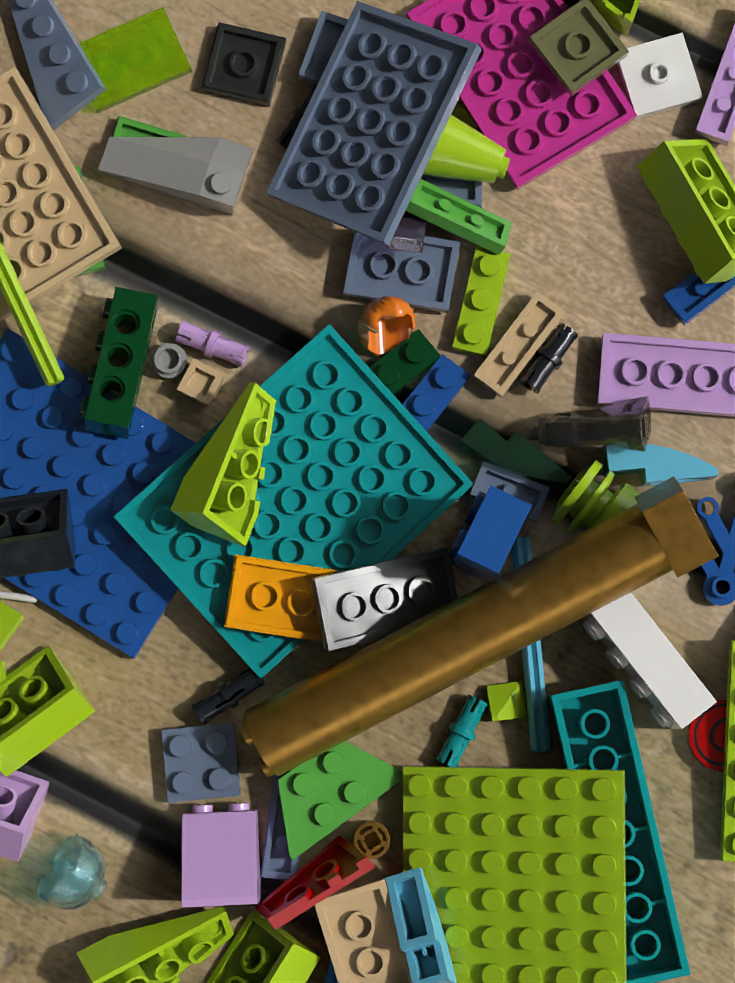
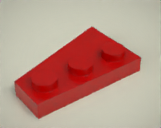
(316, 880)

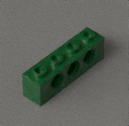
(116, 416)

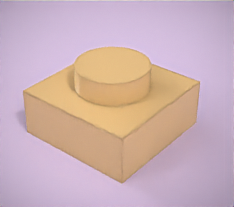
(201, 382)

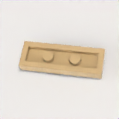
(519, 344)

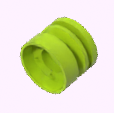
(592, 501)

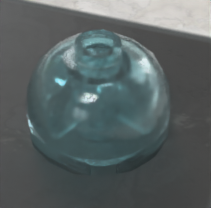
(75, 875)

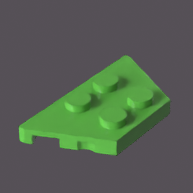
(329, 792)

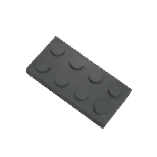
(381, 597)

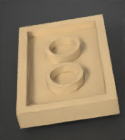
(363, 935)

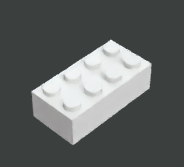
(650, 661)

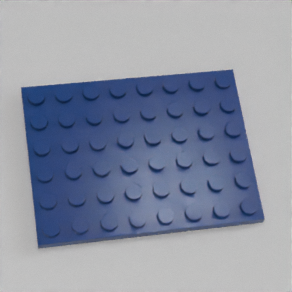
(46, 448)

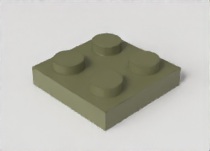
(578, 46)

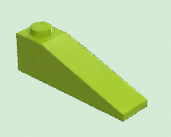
(224, 478)
(157, 950)

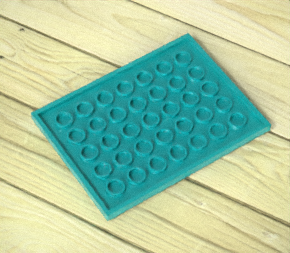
(339, 490)

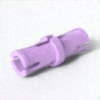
(212, 343)

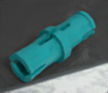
(462, 731)

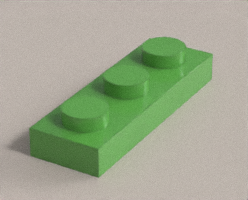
(459, 217)

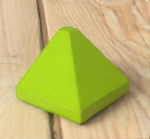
(506, 701)

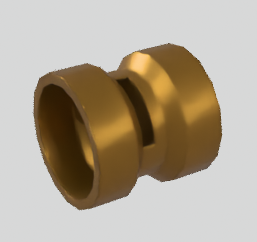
(372, 834)

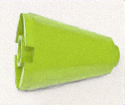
(466, 155)

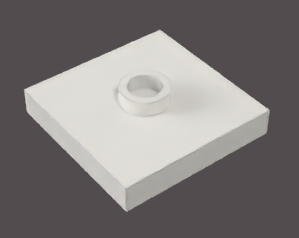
(659, 76)

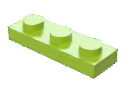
(481, 302)

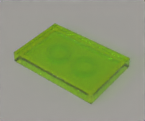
(136, 58)

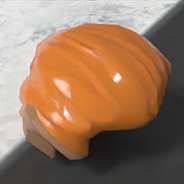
(385, 324)

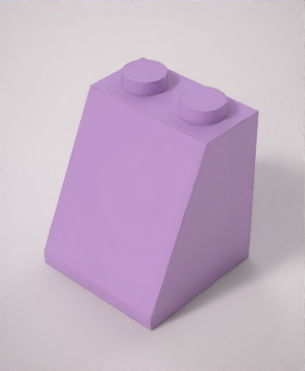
(220, 856)

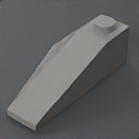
(189, 168)

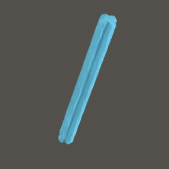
(533, 670)

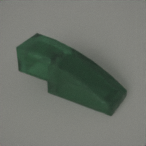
(513, 455)

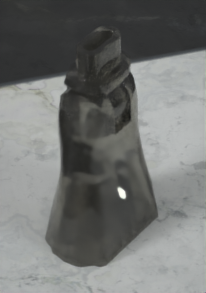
(616, 425)

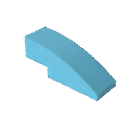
(657, 465)
(419, 928)

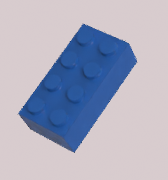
(492, 532)

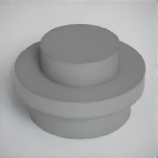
(169, 360)

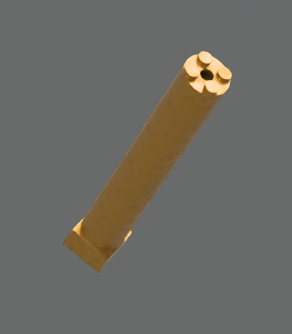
(480, 628)

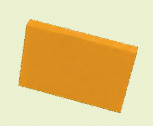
(273, 598)

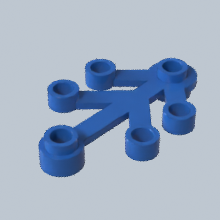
(726, 543)

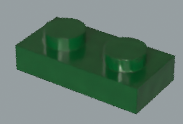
(405, 362)

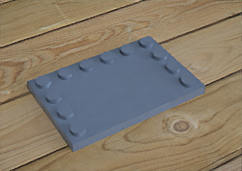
(373, 121)

